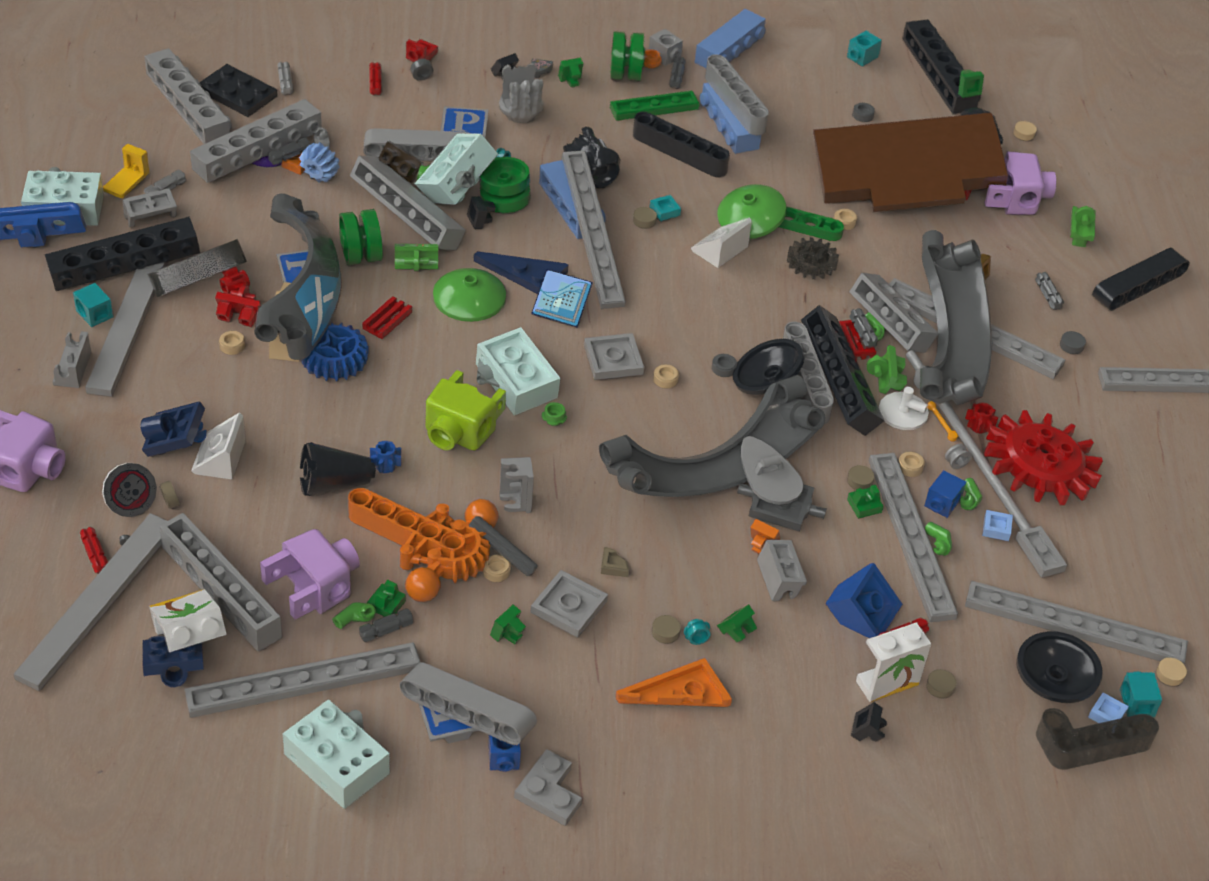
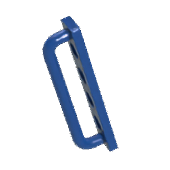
(67, 212)

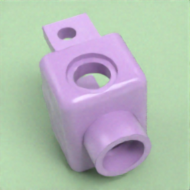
(1024, 185)
(27, 451)
(315, 568)

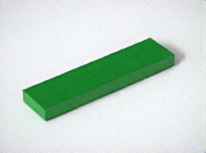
(655, 105)

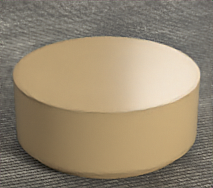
(1025, 130)
(847, 217)
(232, 342)
(666, 376)
(911, 464)
(496, 568)
(1171, 671)

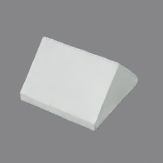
(724, 242)
(221, 449)

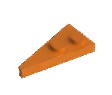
(687, 686)

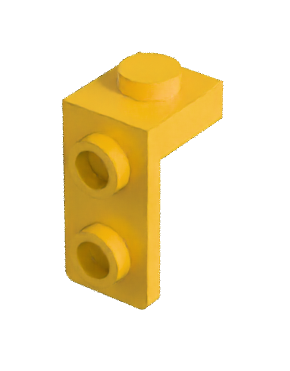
(134, 171)

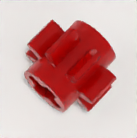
(233, 280)
(981, 418)

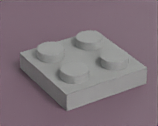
(613, 356)
(569, 603)

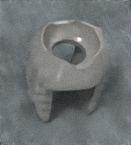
(521, 94)

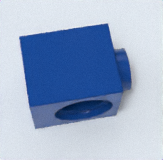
(945, 494)
(503, 759)

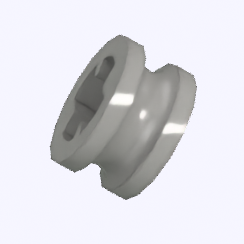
(958, 456)

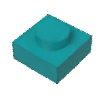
(665, 207)

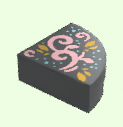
(542, 66)

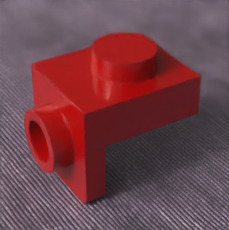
(420, 50)

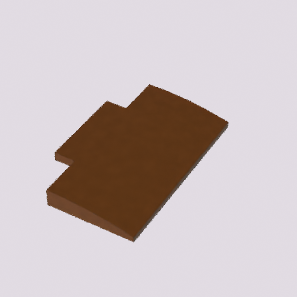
(910, 161)

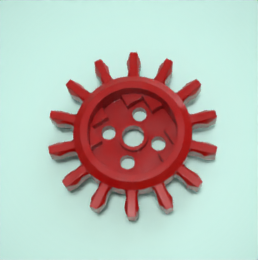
(1055, 471)

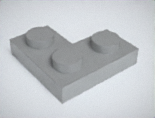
(542, 790)

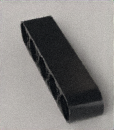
(681, 144)
(1140, 279)

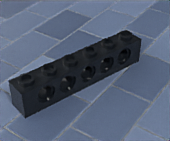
(938, 64)
(122, 253)
(842, 371)

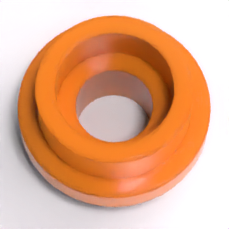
(652, 59)

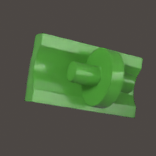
(1082, 225)
(416, 256)
(888, 370)

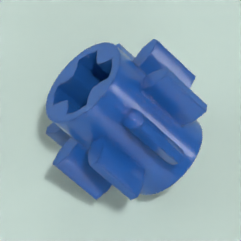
(386, 456)

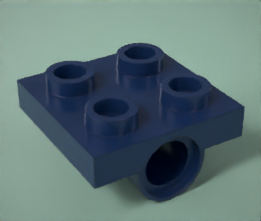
(171, 428)
(158, 660)

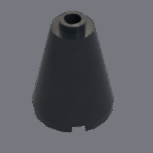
(332, 469)

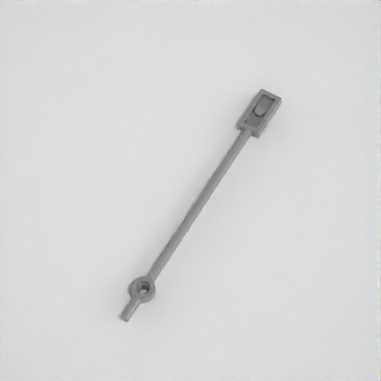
(1032, 540)

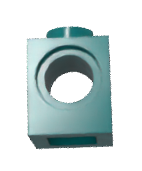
(864, 48)
(93, 304)
(1141, 693)

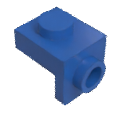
(29, 232)

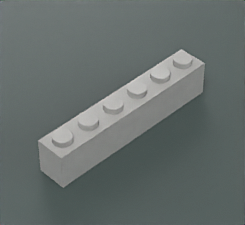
(407, 203)

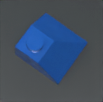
(865, 602)

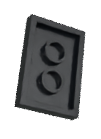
(238, 90)

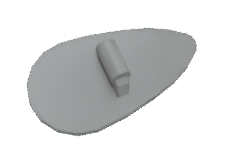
(769, 472)

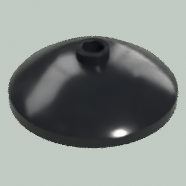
(768, 364)
(1059, 667)

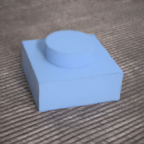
(997, 525)
(1107, 709)

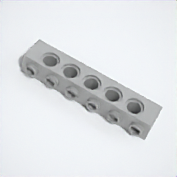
(187, 96)
(255, 140)
(221, 580)

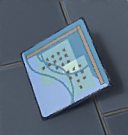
(562, 298)

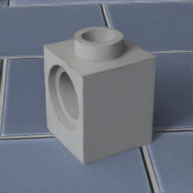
(667, 45)

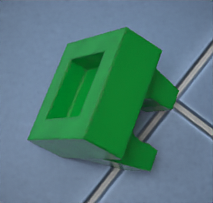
(571, 71)
(971, 83)
(865, 501)
(387, 599)
(735, 621)
(508, 626)

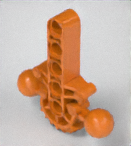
(437, 540)

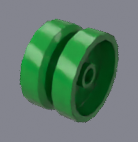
(627, 56)
(506, 184)
(360, 237)

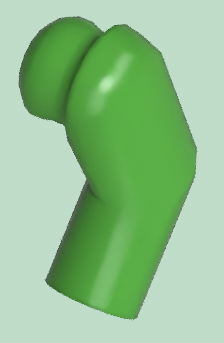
(878, 328)
(972, 497)
(942, 536)
(354, 612)

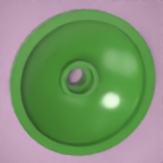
(755, 201)
(469, 294)

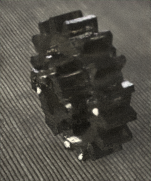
(812, 258)

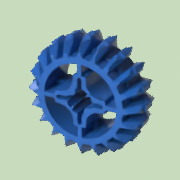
(338, 353)

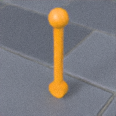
(952, 435)

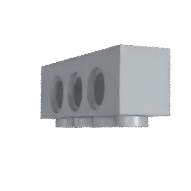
(893, 312)

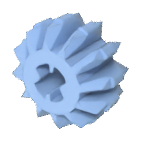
(319, 162)

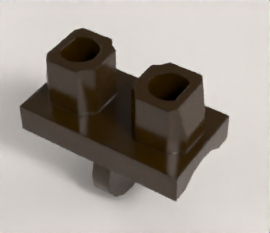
(400, 161)

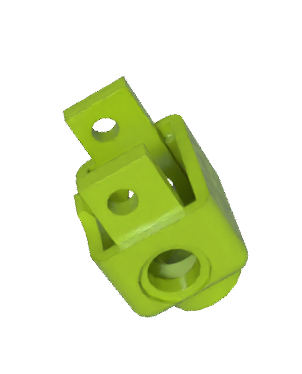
(461, 414)

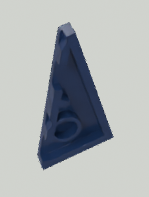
(521, 270)

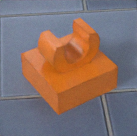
(760, 533)

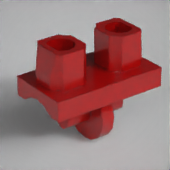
(238, 302)

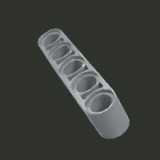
(736, 94)
(421, 144)
(811, 371)
(468, 703)

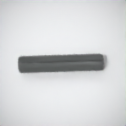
(504, 547)

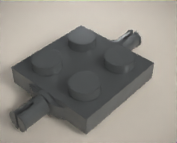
(784, 515)

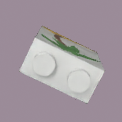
(188, 620)
(899, 664)

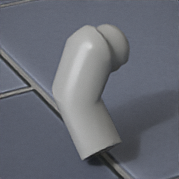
(321, 135)

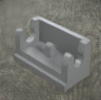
(149, 205)
(73, 361)
(516, 483)
(781, 569)

